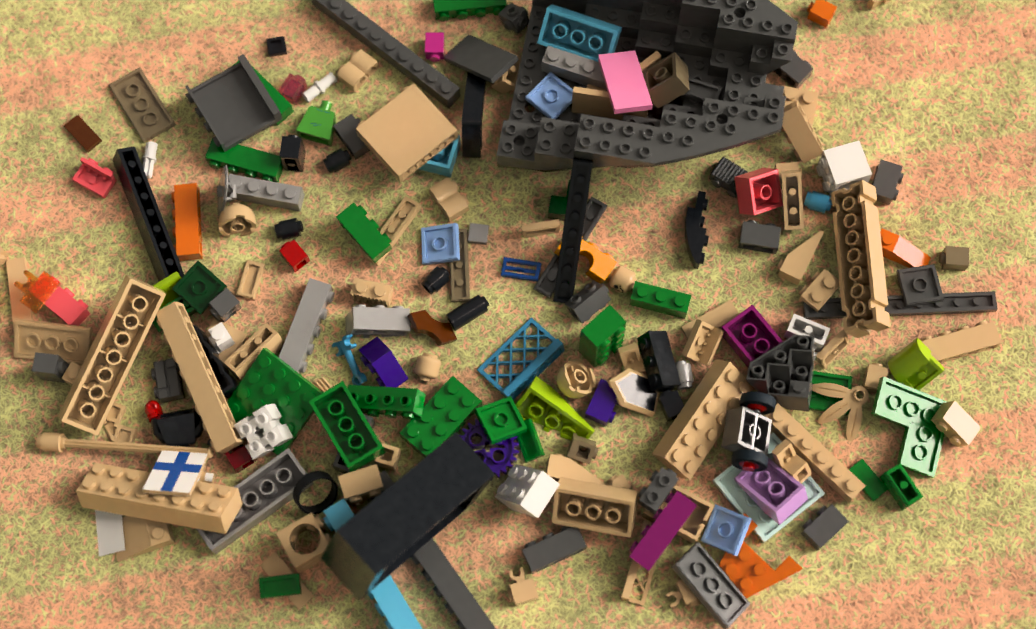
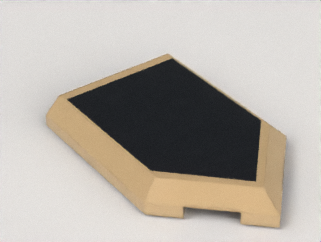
(634, 392)

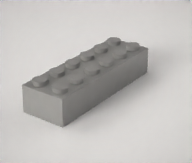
(261, 496)

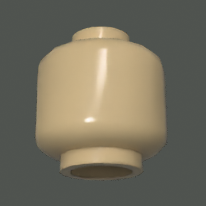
(622, 279)
(427, 367)

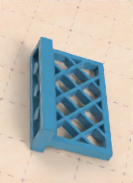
(535, 367)

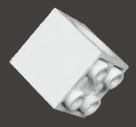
(843, 167)

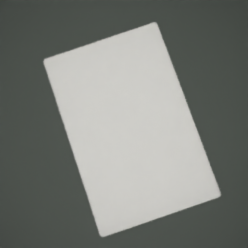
(109, 532)

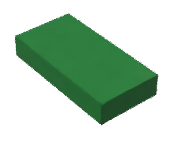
(530, 443)
(874, 486)
(280, 586)

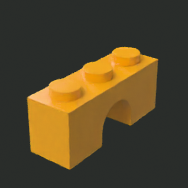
(600, 263)

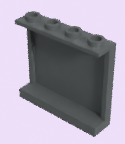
(234, 105)

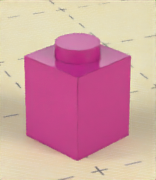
(434, 46)

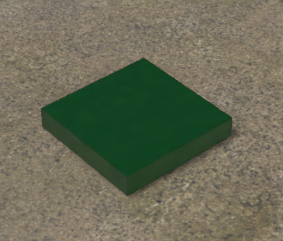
(199, 287)

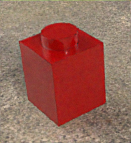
(294, 255)

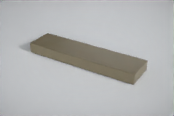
(460, 271)

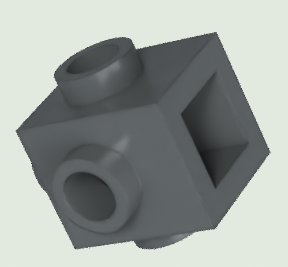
(514, 18)

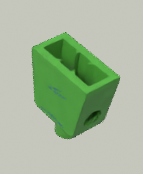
(318, 124)

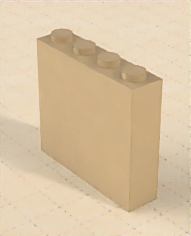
(406, 132)

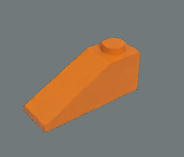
(901, 251)

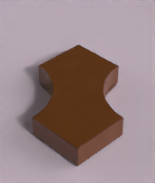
(440, 332)

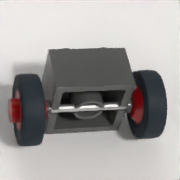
(749, 431)

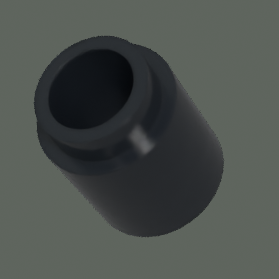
(337, 160)
(289, 229)
(435, 280)

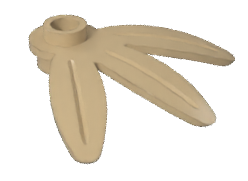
(849, 401)

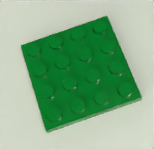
(274, 382)

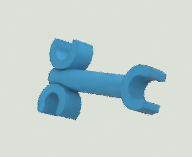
(344, 349)

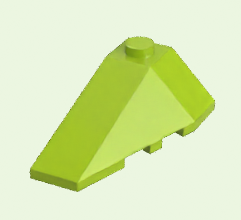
(549, 409)

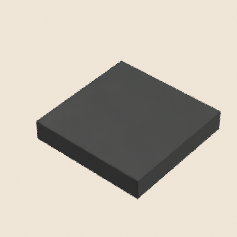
(919, 285)

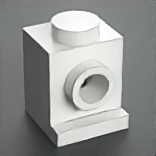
(220, 338)

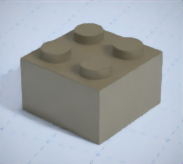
(667, 80)

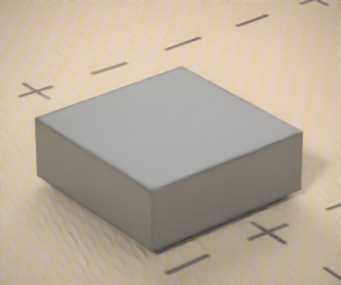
(478, 233)

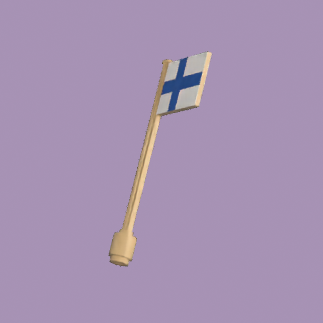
(172, 474)

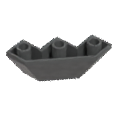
(786, 372)

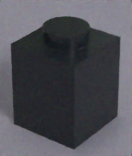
(670, 404)

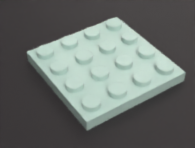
(744, 504)

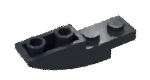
(694, 231)

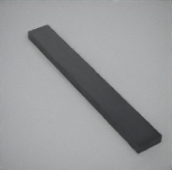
(573, 229)

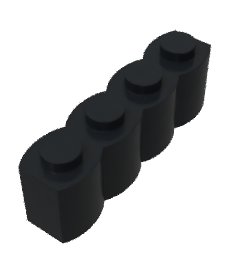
(226, 382)

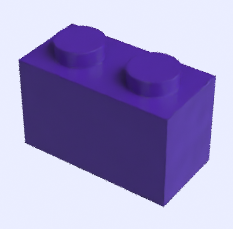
(602, 404)

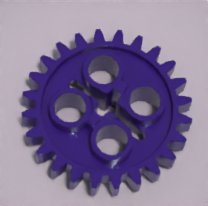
(508, 451)

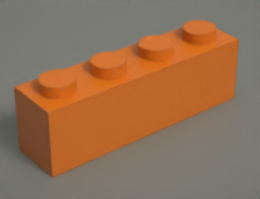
(187, 221)

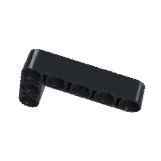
(472, 116)

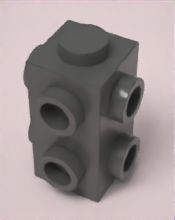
(588, 301)
(659, 489)

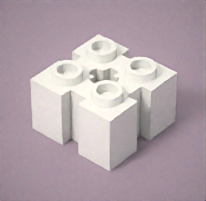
(274, 433)

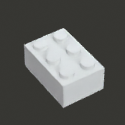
(526, 490)

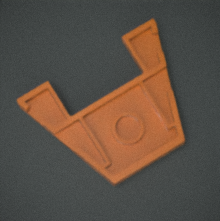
(751, 572)

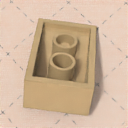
(144, 536)

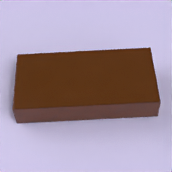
(82, 133)

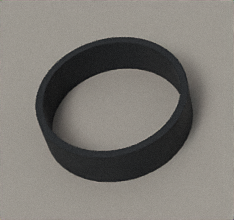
(304, 481)

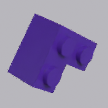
(380, 360)

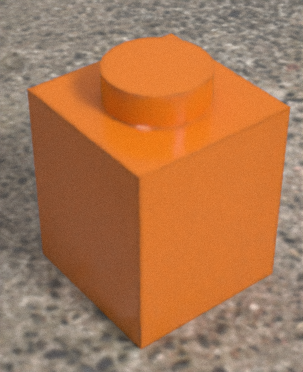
(821, 12)

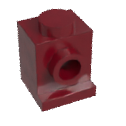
(240, 458)

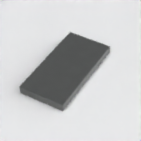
(481, 58)
(711, 585)

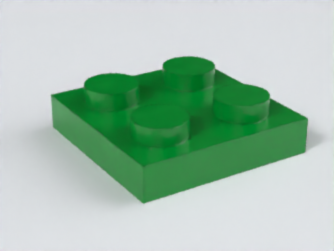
(501, 420)

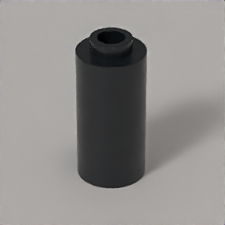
(467, 312)

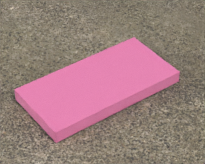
(625, 82)

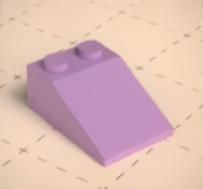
(773, 491)

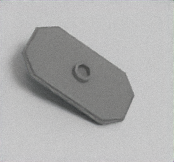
(222, 190)

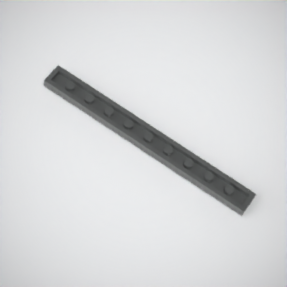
(953, 303)

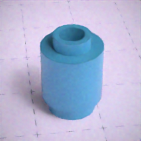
(818, 201)

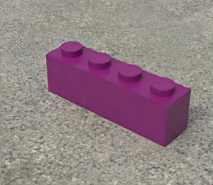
(662, 531)

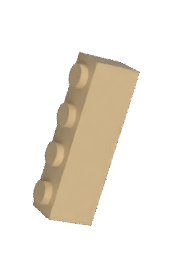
(963, 342)

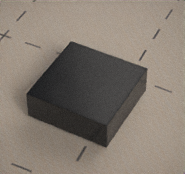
(276, 46)

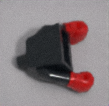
(176, 427)

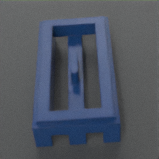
(521, 276)

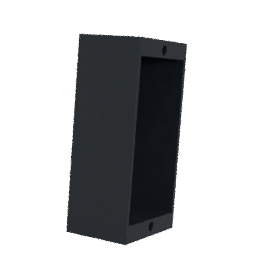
(406, 516)

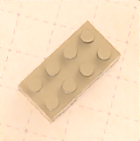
(595, 507)

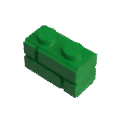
(901, 486)

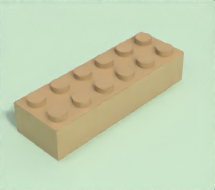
(701, 419)

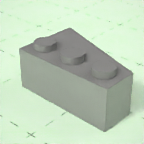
(378, 321)

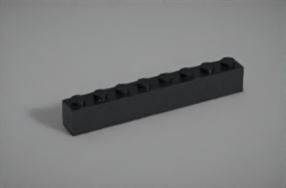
(146, 213)

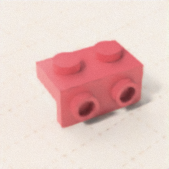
(95, 178)

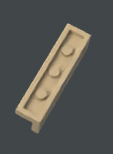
(632, 575)

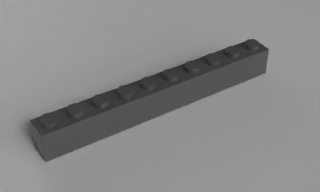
(391, 50)
(447, 582)

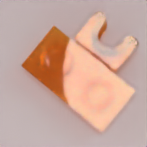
(37, 290)

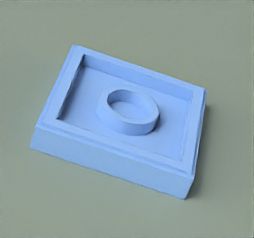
(550, 96)
(440, 244)
(726, 530)

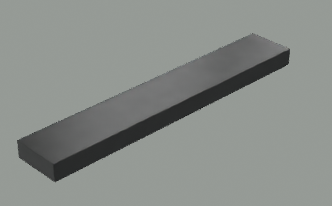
(547, 281)

